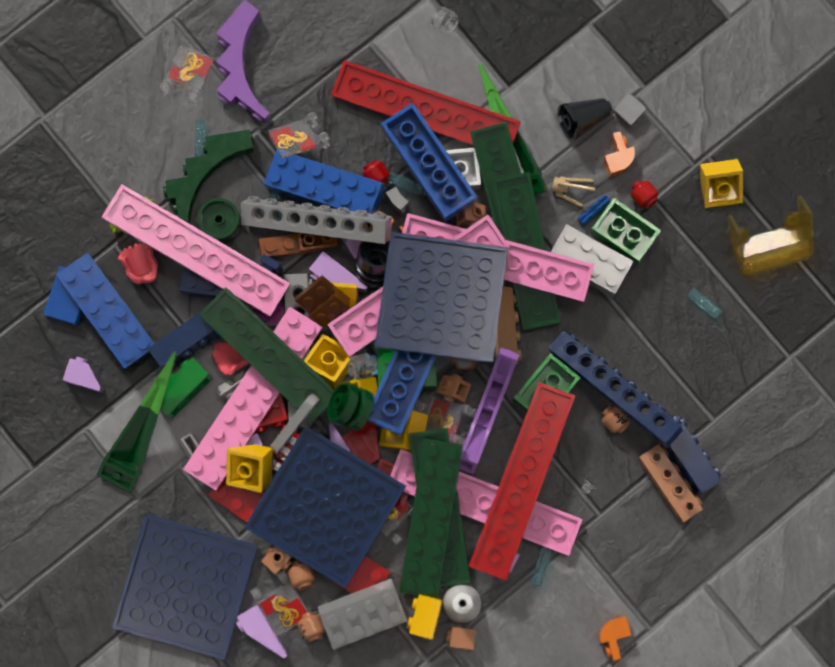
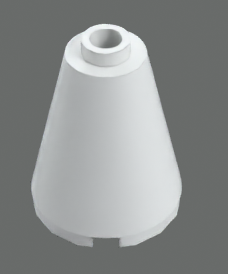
(451, 603)

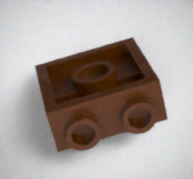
(323, 301)

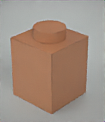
(461, 638)

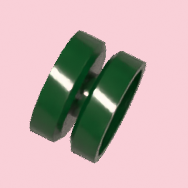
(220, 210)
(350, 406)

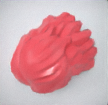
(139, 263)
(227, 358)

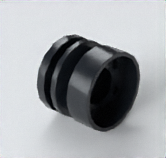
(372, 263)

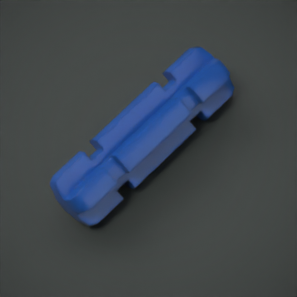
(594, 209)

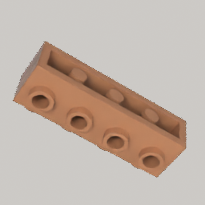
(670, 484)

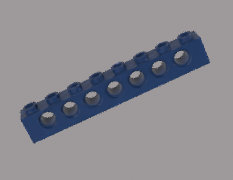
(665, 435)

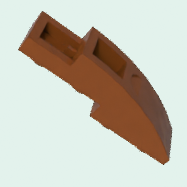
(295, 244)

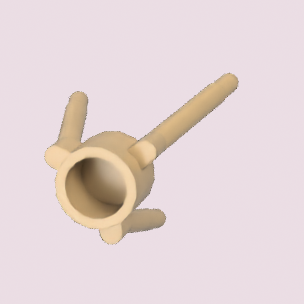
(561, 185)

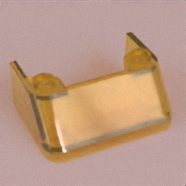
(774, 247)

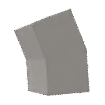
(630, 109)
(397, 201)
(183, 443)

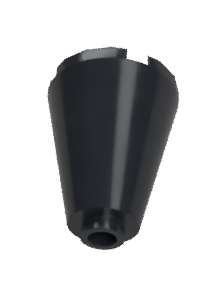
(582, 116)

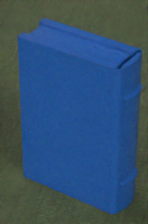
(61, 305)

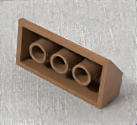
(506, 334)

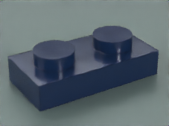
(271, 265)

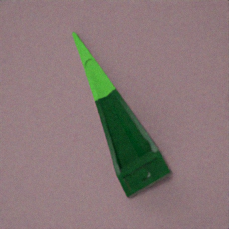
(524, 157)
(128, 454)

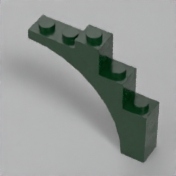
(219, 150)

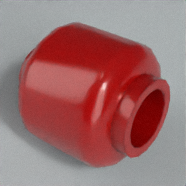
(376, 171)
(644, 194)

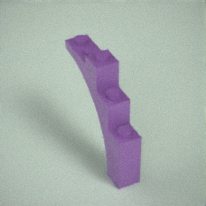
(235, 35)
(488, 409)

